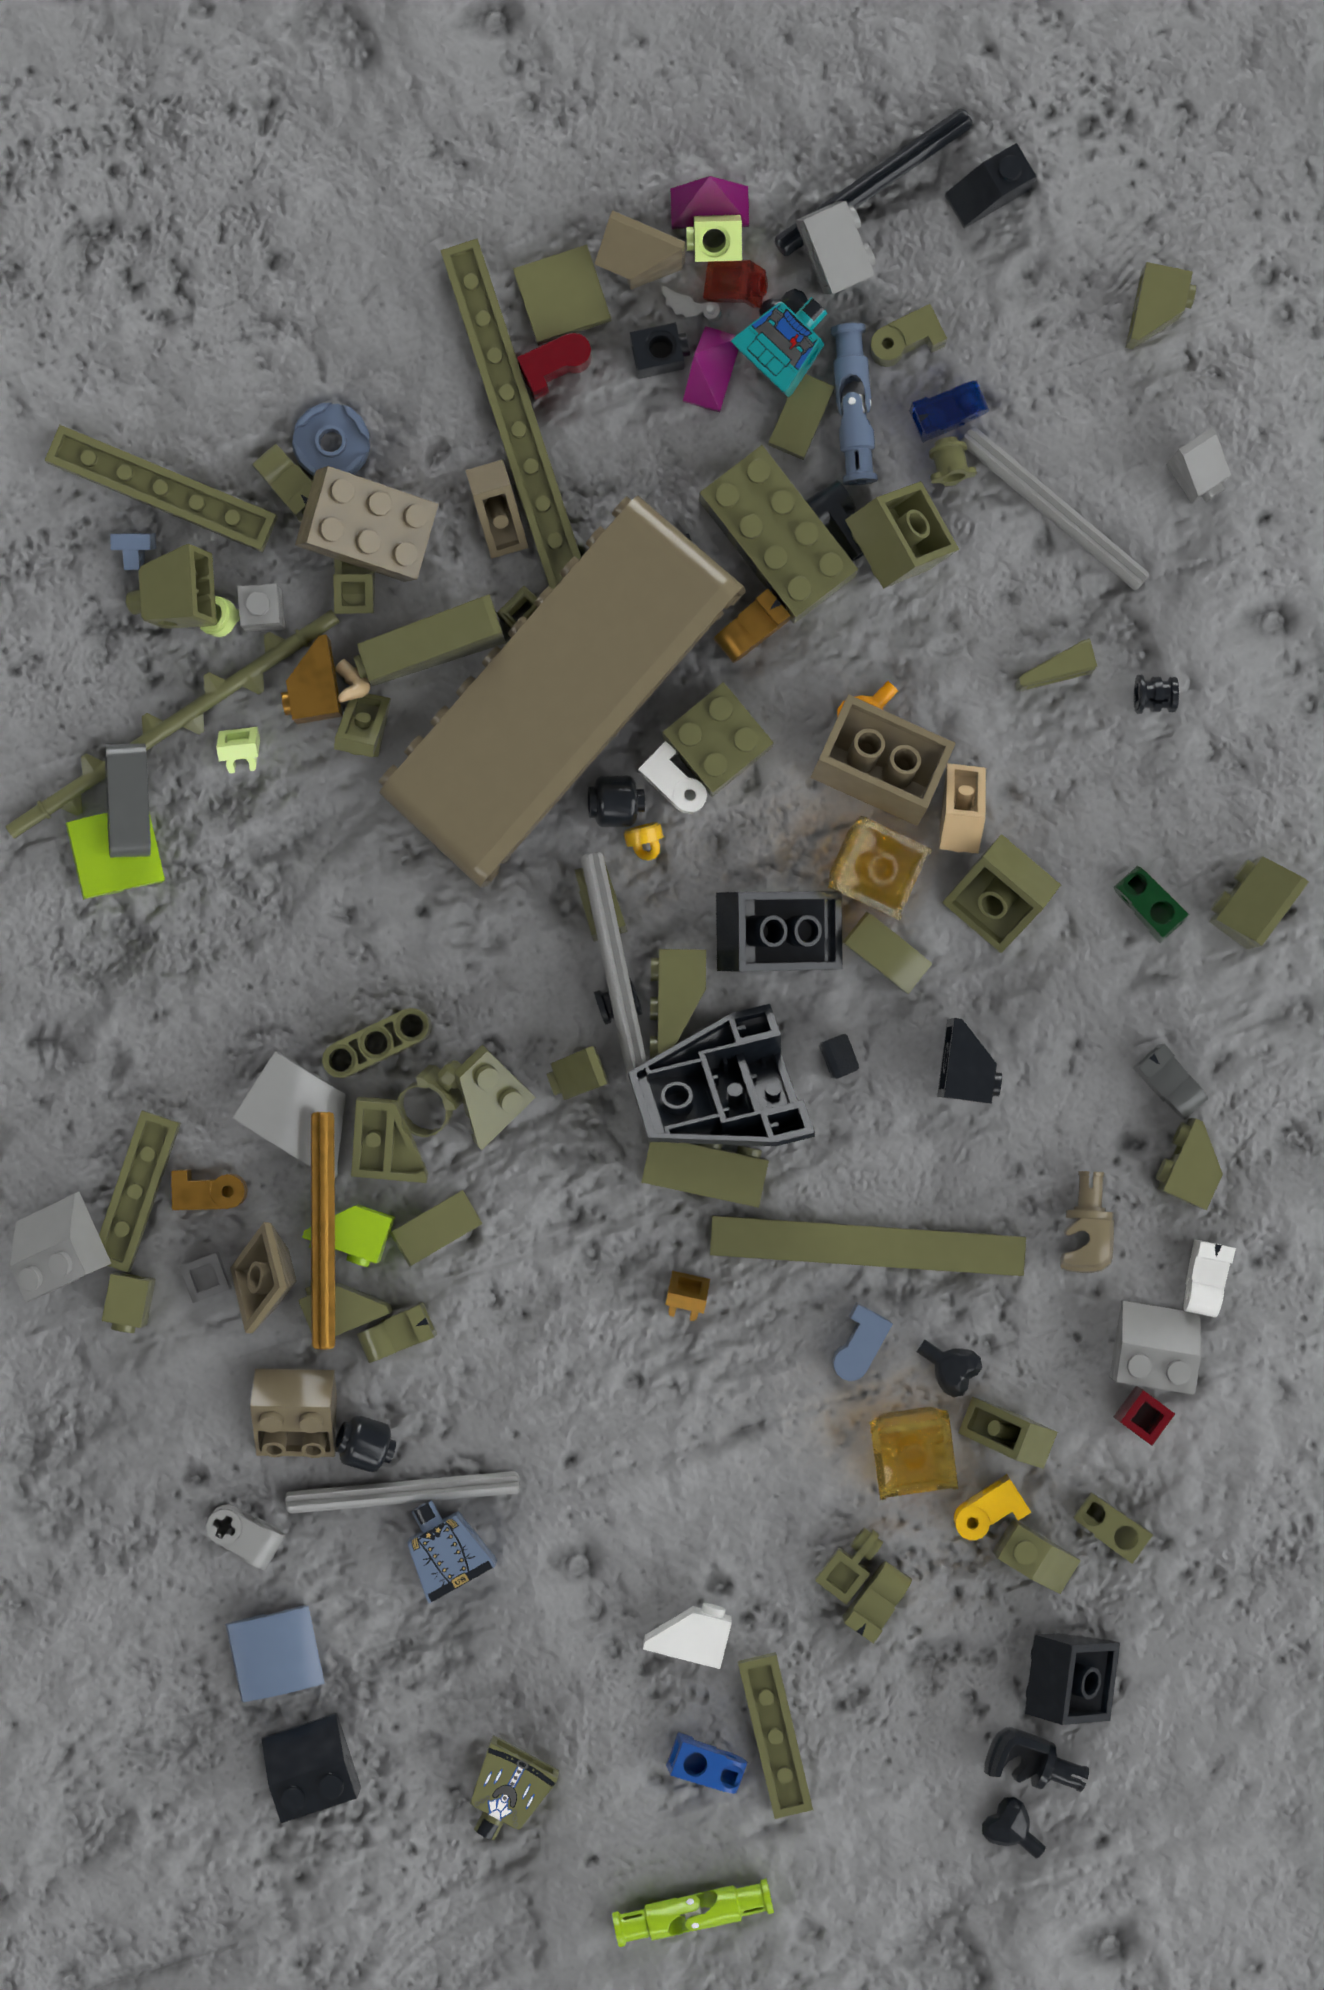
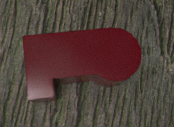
(561, 356)

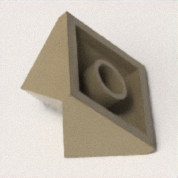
(639, 251)
(262, 1276)

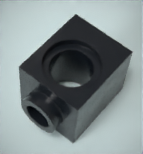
(649, 365)

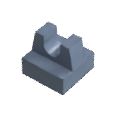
(133, 547)

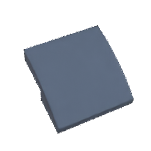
(275, 1654)

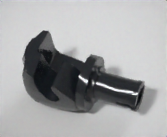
(1037, 1760)

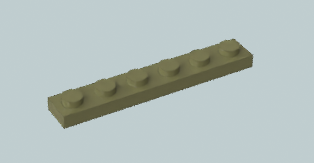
(161, 488)

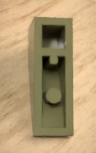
(577, 1073)

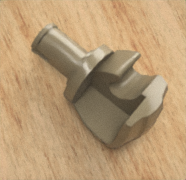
(1096, 1223)

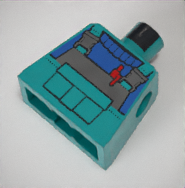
(783, 343)

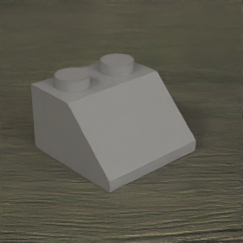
(55, 1248)
(1157, 1348)

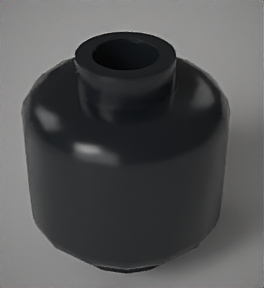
(615, 801)
(365, 1443)

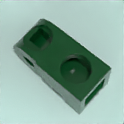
(1151, 903)

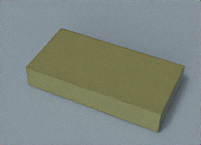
(801, 417)

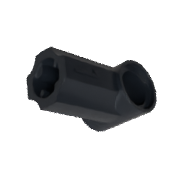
(832, 508)

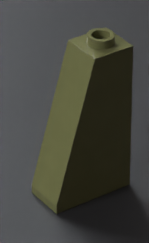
(430, 642)

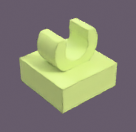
(238, 744)

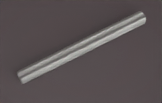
(1055, 508)
(613, 960)
(402, 1492)

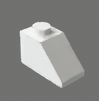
(693, 1636)

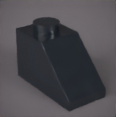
(991, 185)

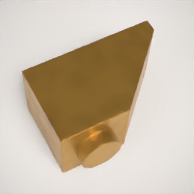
(313, 686)

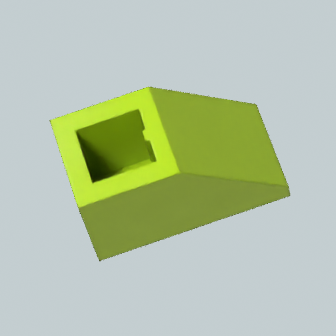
(360, 1234)

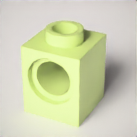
(731, 247)

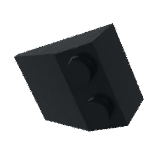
(779, 931)

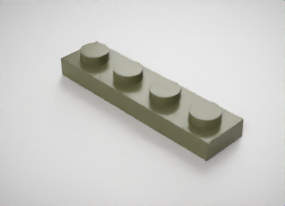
(137, 1188)
(775, 1735)

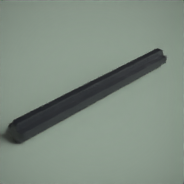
(887, 172)

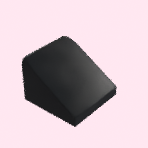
(839, 1056)

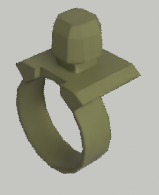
(445, 1084)

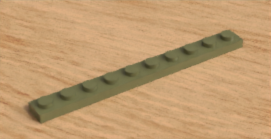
(511, 407)

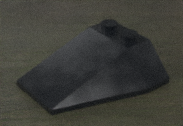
(722, 1087)

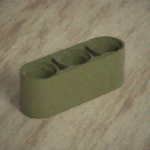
(357, 1043)

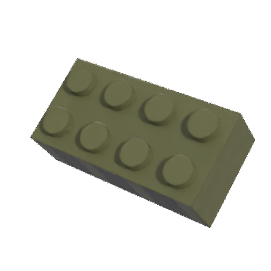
(777, 533)

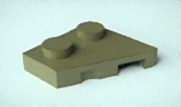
(490, 1095)
(384, 1143)

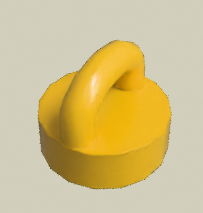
(644, 834)

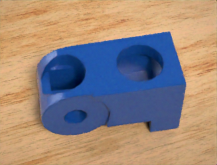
(705, 1764)

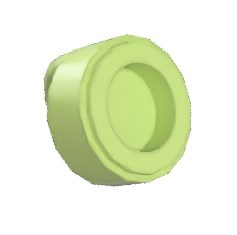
(226, 617)

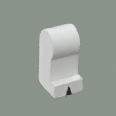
(683, 793)
(1207, 1277)

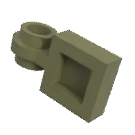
(845, 1573)

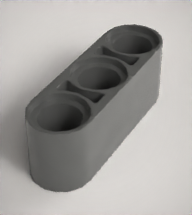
(127, 800)

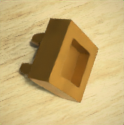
(687, 1293)

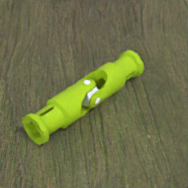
(663, 1917)

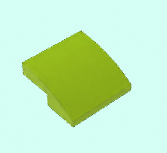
(105, 875)

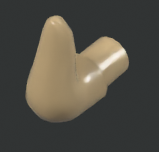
(358, 686)

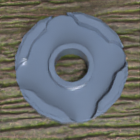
(325, 419)

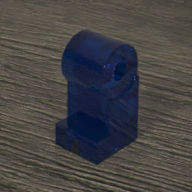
(948, 410)

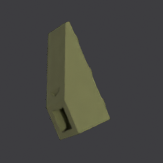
(680, 988)

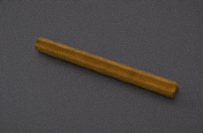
(323, 1230)

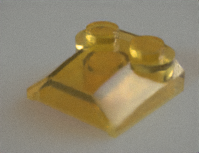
(877, 867)
(913, 1452)

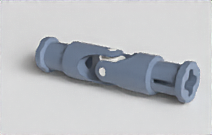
(855, 432)

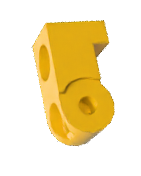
(987, 1507)

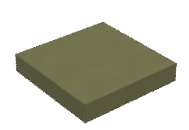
(562, 294)

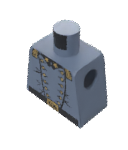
(446, 1551)

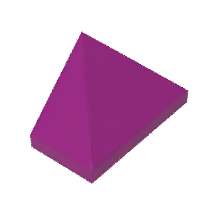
(708, 198)
(711, 370)

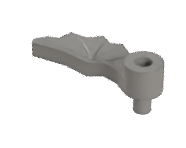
(686, 306)

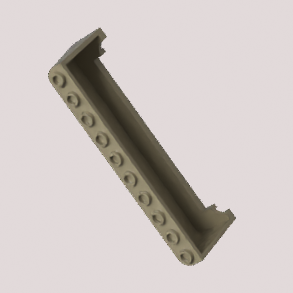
(559, 689)

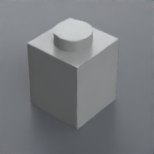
(261, 607)

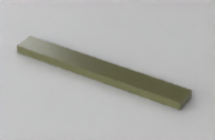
(868, 1245)

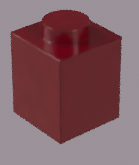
(1144, 1415)

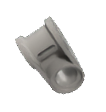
(253, 1539)

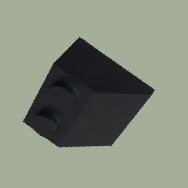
(967, 1067)
(1071, 1678)
(309, 1768)

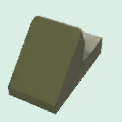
(363, 726)

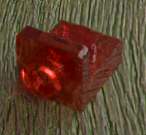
(735, 282)

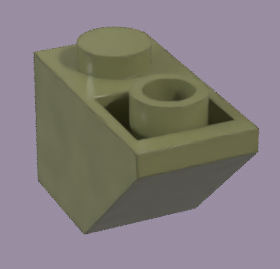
(1193, 1168)

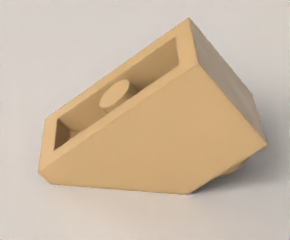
(963, 808)

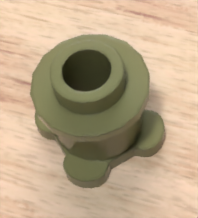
(950, 462)

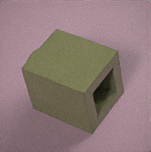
(128, 1301)

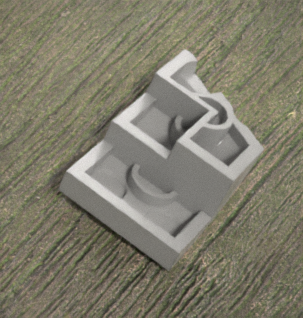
(282, 1107)

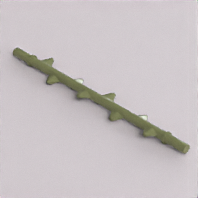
(189, 717)

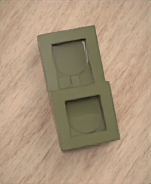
(353, 589)
(887, 952)
(436, 1228)

